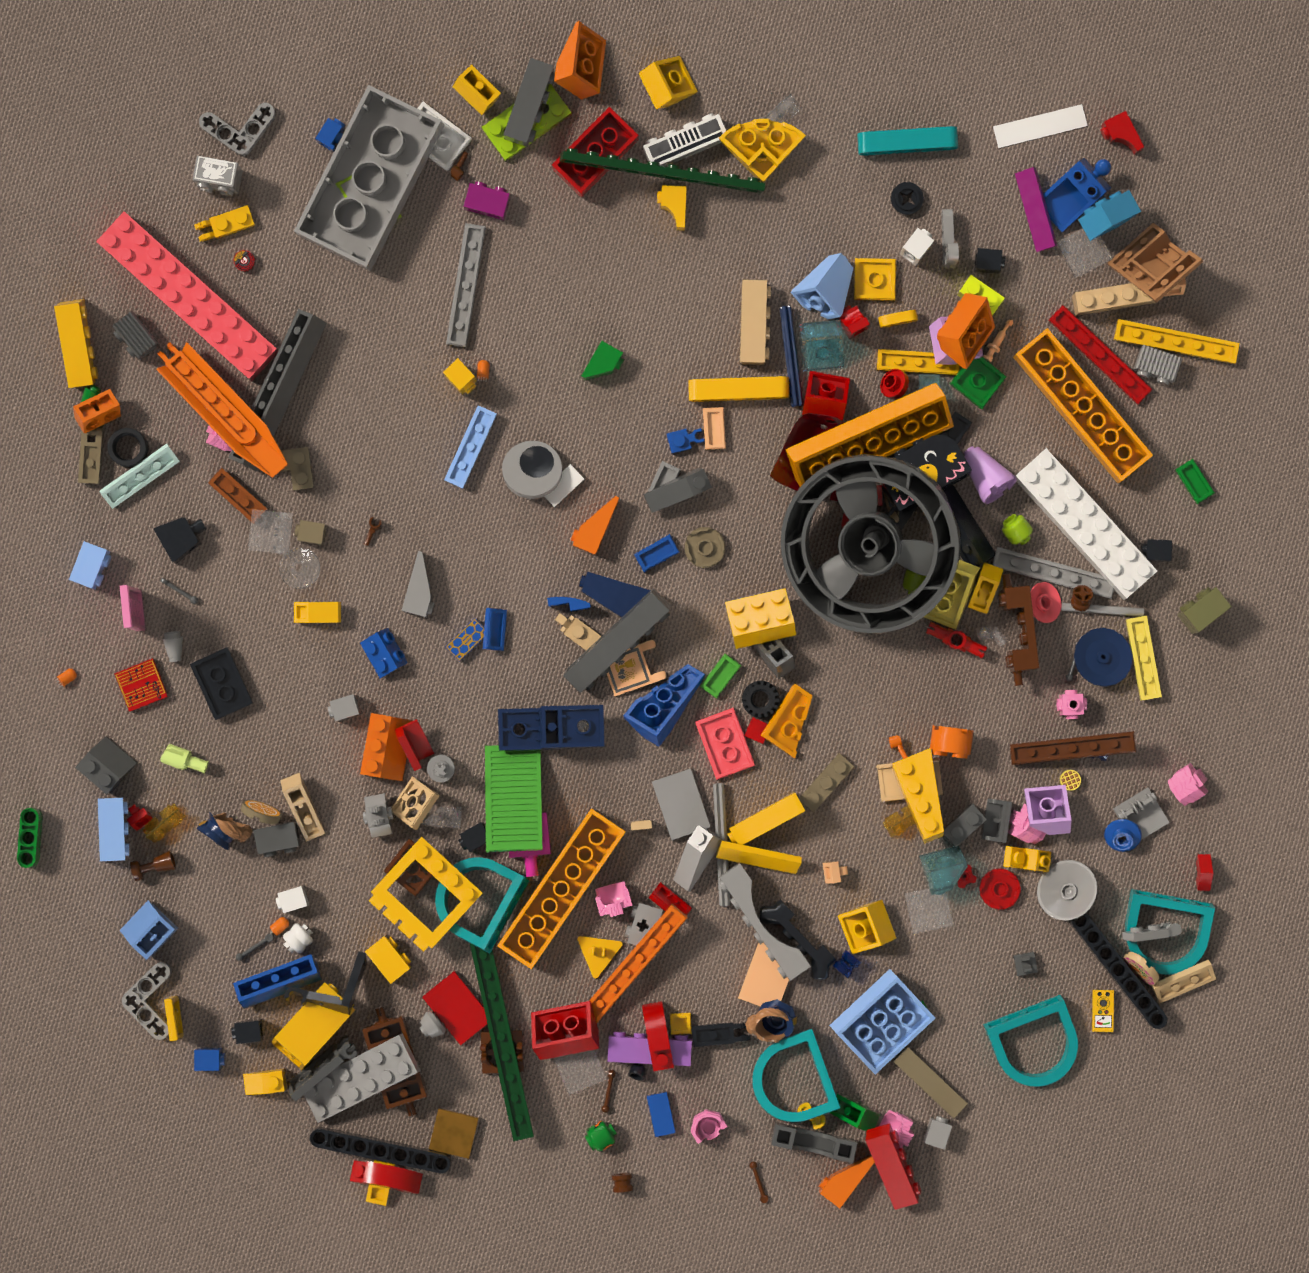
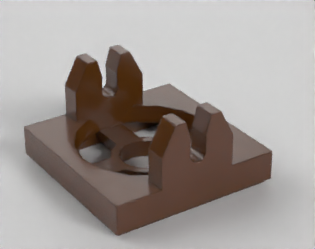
(413, 888)
(487, 1066)

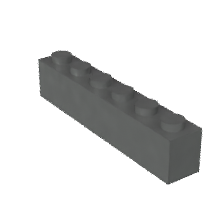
(617, 640)

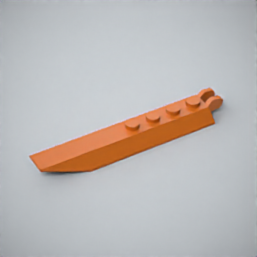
(222, 409)

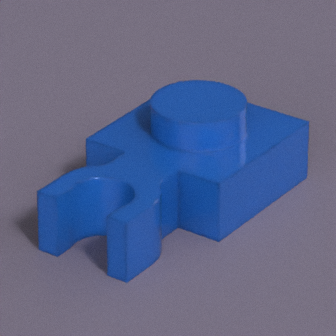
(681, 440)

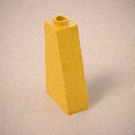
(766, 819)

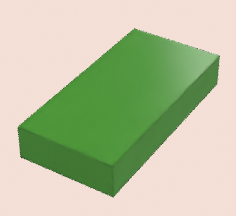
(720, 676)

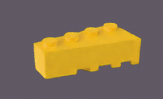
(75, 343)
(920, 791)

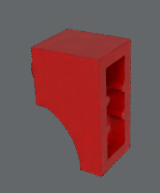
(1122, 130)
(853, 321)

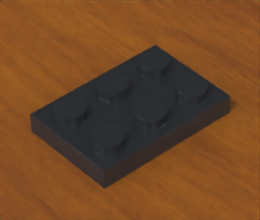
(221, 683)

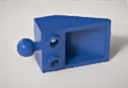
(1071, 195)

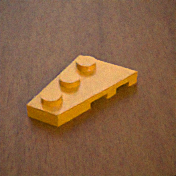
(787, 722)

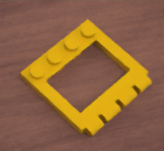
(445, 873)

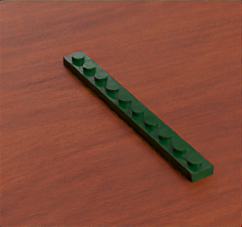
(654, 169)
(502, 1043)

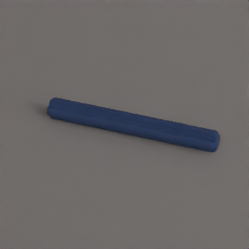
(791, 356)

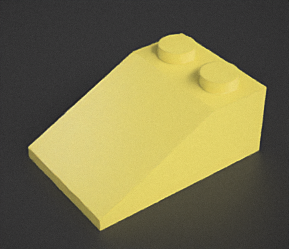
(952, 605)

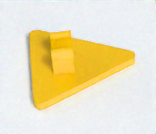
(598, 952)

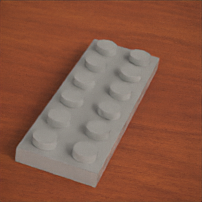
(362, 1078)

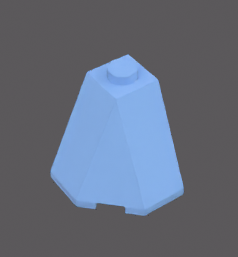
(826, 287)

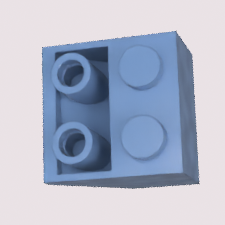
(148, 930)

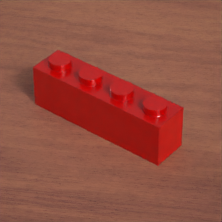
(892, 1166)

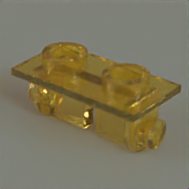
(171, 817)
(897, 825)

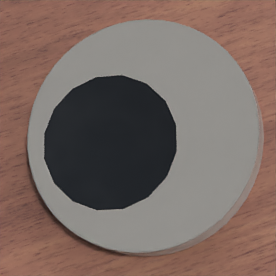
(532, 469)

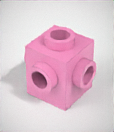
(1064, 707)

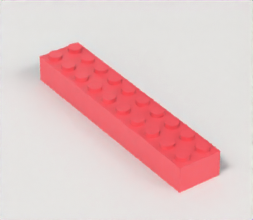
(187, 296)

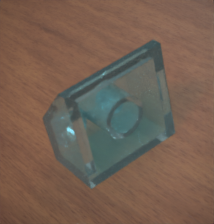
(821, 345)

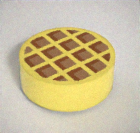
(1070, 779)

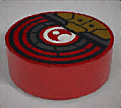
(244, 260)

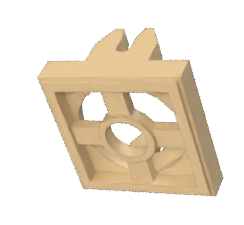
(405, 798)

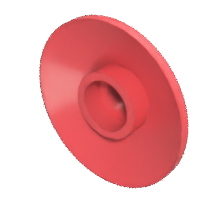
(1045, 602)

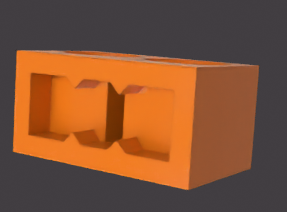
(97, 411)

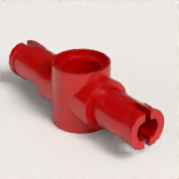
(966, 643)

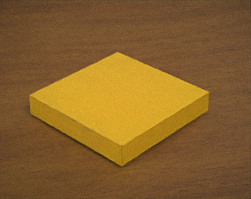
(875, 279)
(174, 1018)

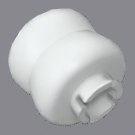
(298, 938)

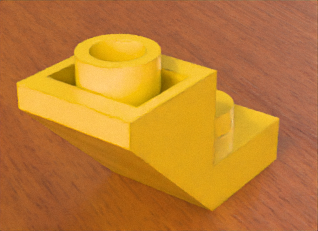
(317, 612)
(1027, 859)

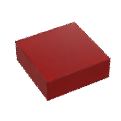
(755, 730)

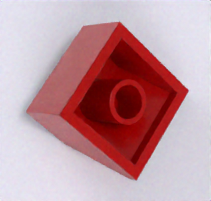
(826, 395)

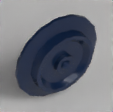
(1103, 657)

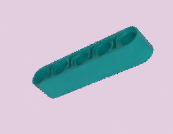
(907, 140)

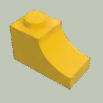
(674, 201)
(985, 588)

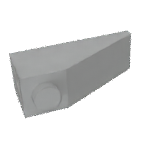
(419, 595)
(696, 856)

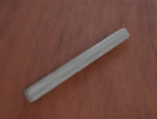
(721, 831)

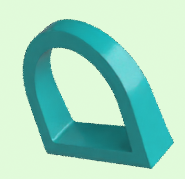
(1206, 910)
(503, 912)
(1025, 1016)
(795, 1117)

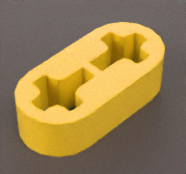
(898, 318)

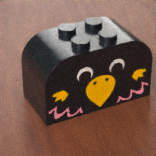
(938, 458)

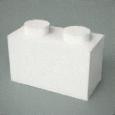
(917, 246)

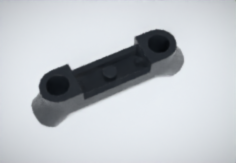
(820, 958)

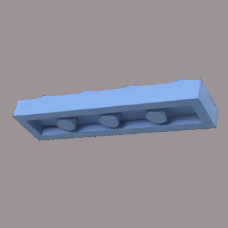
(470, 447)

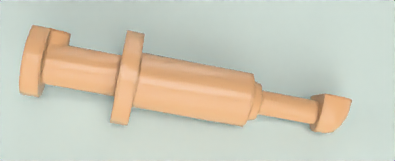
(994, 346)

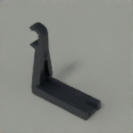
(334, 1002)

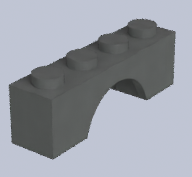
(813, 1141)

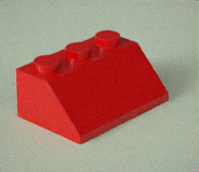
(564, 1030)

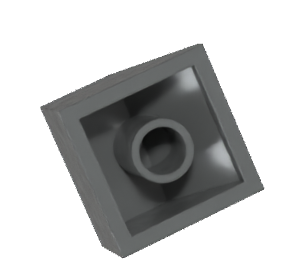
(106, 765)

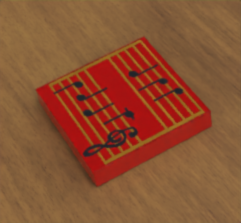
(141, 685)

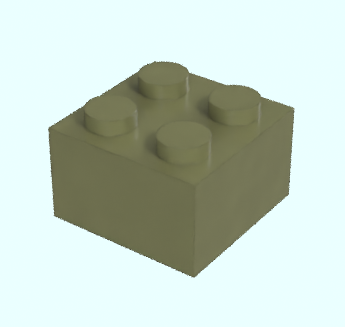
(1204, 610)

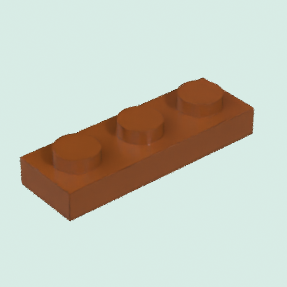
(235, 493)

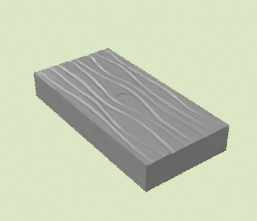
(385, 155)

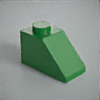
(603, 361)
(856, 1114)

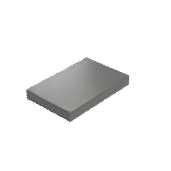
(680, 803)

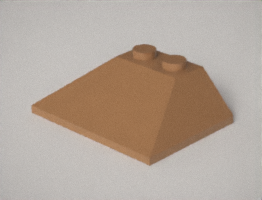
(1154, 263)

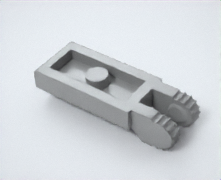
(1154, 931)

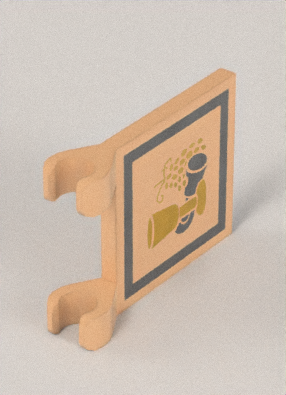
(633, 670)

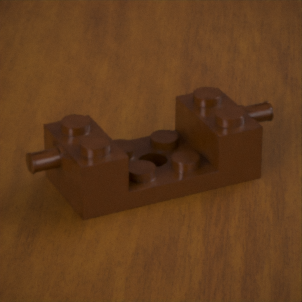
(1020, 598)
(409, 1089)

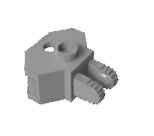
(378, 815)

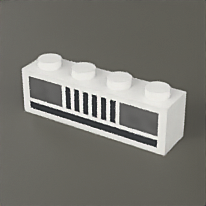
(685, 142)

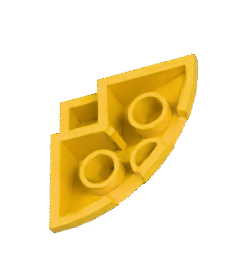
(761, 145)

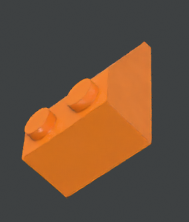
(581, 62)

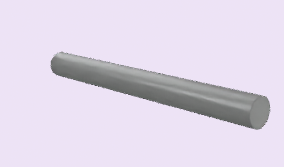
(1106, 610)

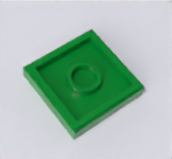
(978, 381)

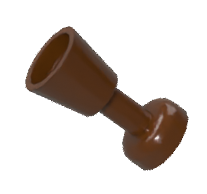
(161, 863)

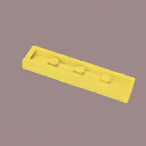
(1143, 658)

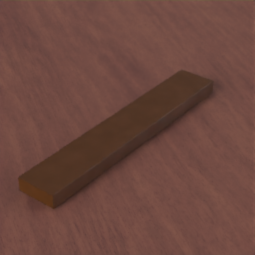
(1073, 748)

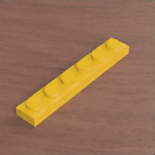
(1176, 341)

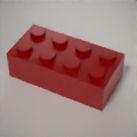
(606, 136)

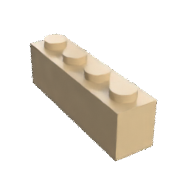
(1109, 299)
(753, 322)

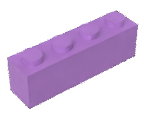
(636, 1049)

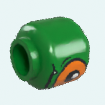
(601, 1136)

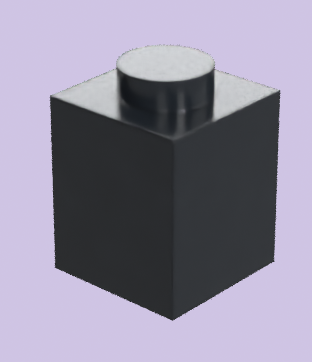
(989, 260)
(1157, 550)
(473, 837)
(247, 1031)

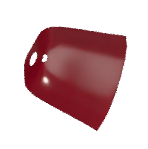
(804, 429)

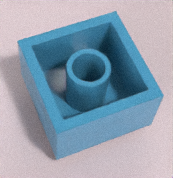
(1109, 214)

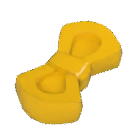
(817, 1122)

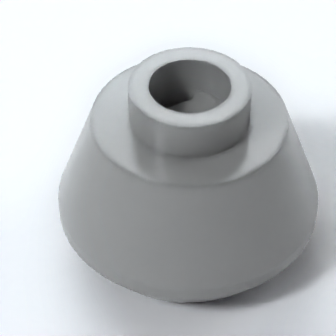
(432, 1025)

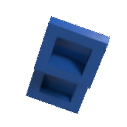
(575, 604)

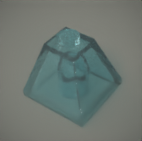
(943, 869)

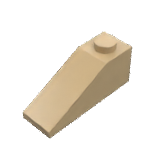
(302, 806)

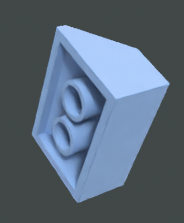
(112, 829)

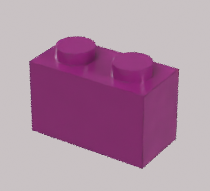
(487, 200)

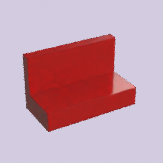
(414, 743)

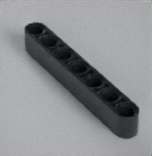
(1126, 975)
(370, 1151)

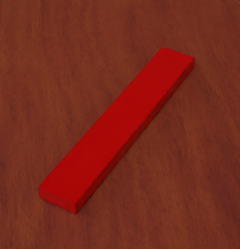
(1100, 355)

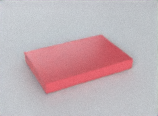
(725, 743)

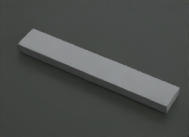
(465, 285)
(1051, 572)

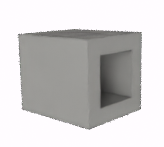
(344, 708)
(938, 1132)

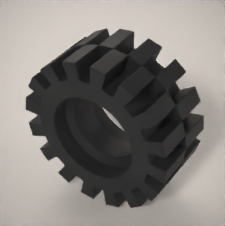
(760, 712)

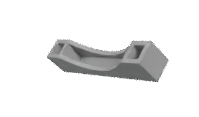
(788, 957)

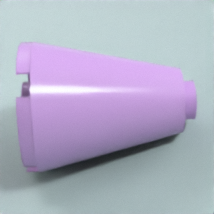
(988, 475)

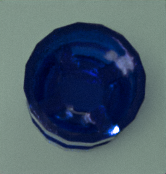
(845, 969)

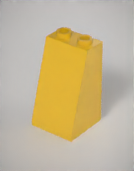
(310, 1030)

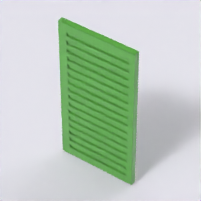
(513, 800)

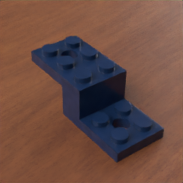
(551, 727)

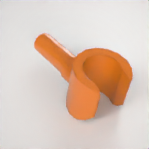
(895, 741)

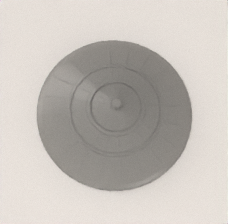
(1067, 890)

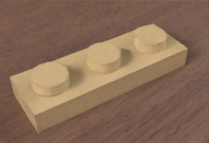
(1184, 981)

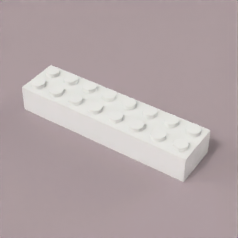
(1085, 524)

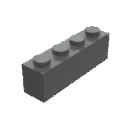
(529, 102)

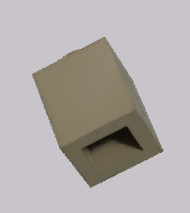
(311, 532)

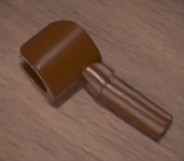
(456, 172)
(371, 531)

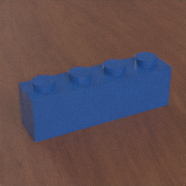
(276, 981)

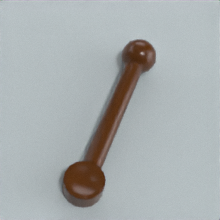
(605, 1108)
(764, 1198)

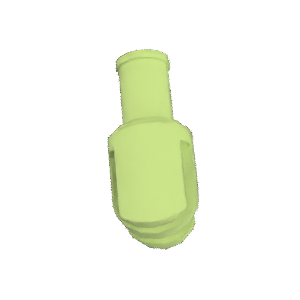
(183, 759)

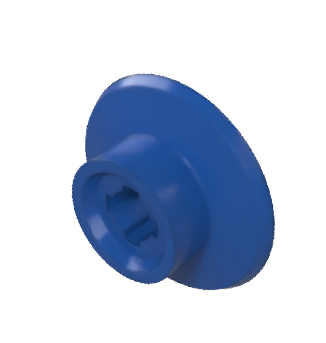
(1119, 829)

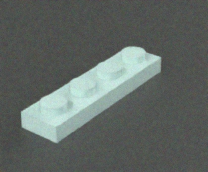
(139, 476)

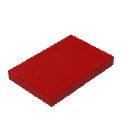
(456, 1007)

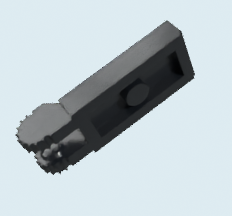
(717, 1034)

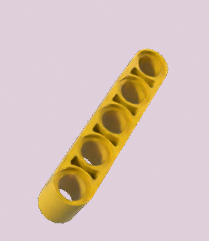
(738, 389)

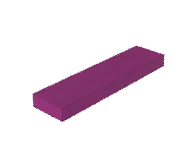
(1036, 209)

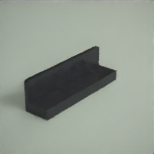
(974, 545)

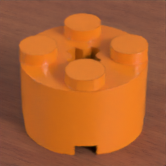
(951, 740)

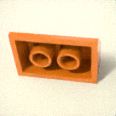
(966, 329)
(382, 752)

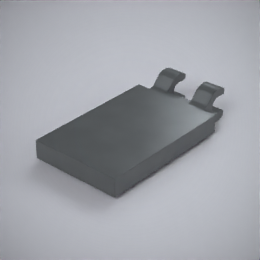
(321, 1067)

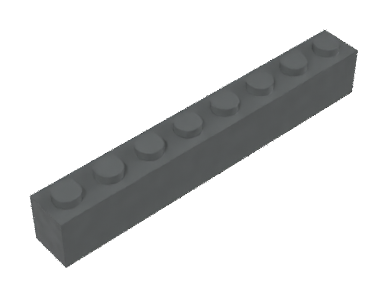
(285, 373)

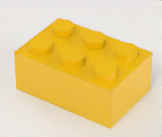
(760, 618)

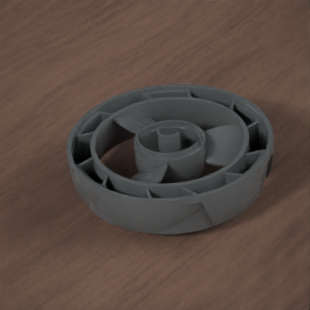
(857, 494)

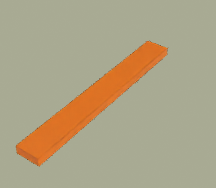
(637, 960)

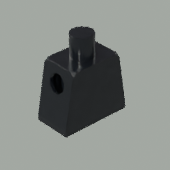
(180, 537)

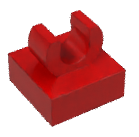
(139, 817)

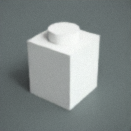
(292, 899)

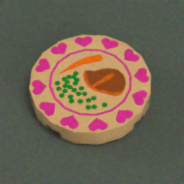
(1140, 969)

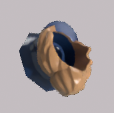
(224, 830)
(772, 1022)

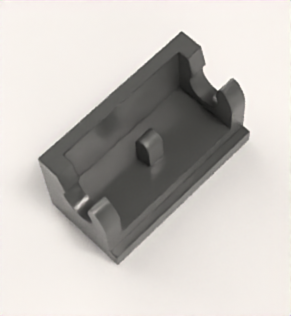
(997, 821)

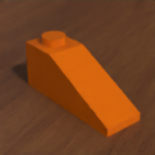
(593, 530)
(843, 1182)

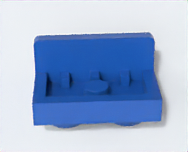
(383, 652)

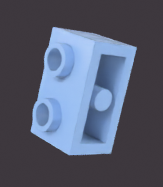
(90, 565)

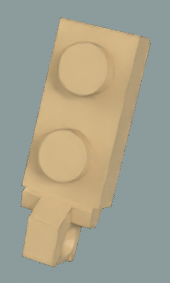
(577, 631)

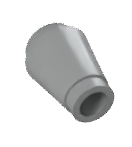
(173, 645)

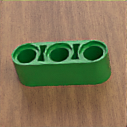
(25, 847)

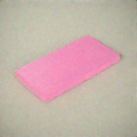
(132, 608)

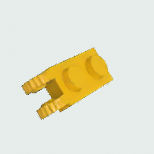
(226, 223)

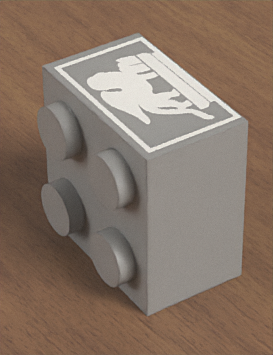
(217, 175)

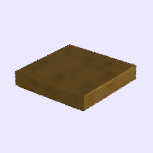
(453, 1133)

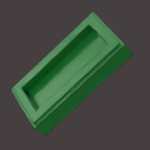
(1194, 481)

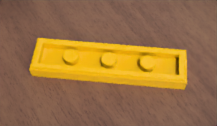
(913, 362)
(759, 857)

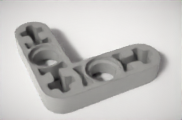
(243, 135)
(949, 248)
(141, 997)

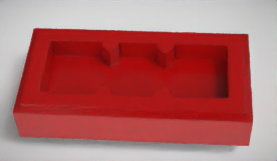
(665, 897)

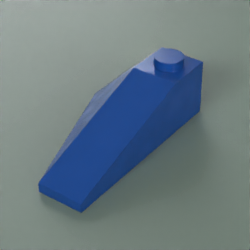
(662, 707)

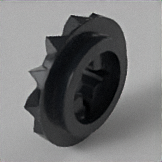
(906, 188)

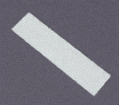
(1040, 126)

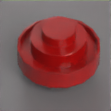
(894, 384)

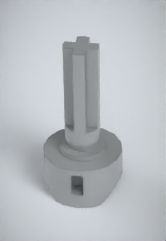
(440, 768)

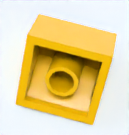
(667, 82)
(867, 927)

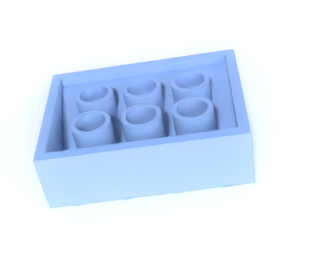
(882, 1021)

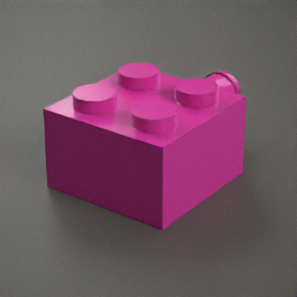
(531, 856)

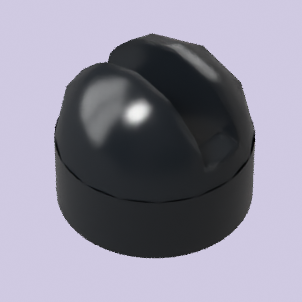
(637, 1072)

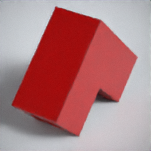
(1204, 872)

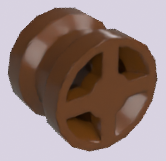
(1086, 596)
(622, 1182)

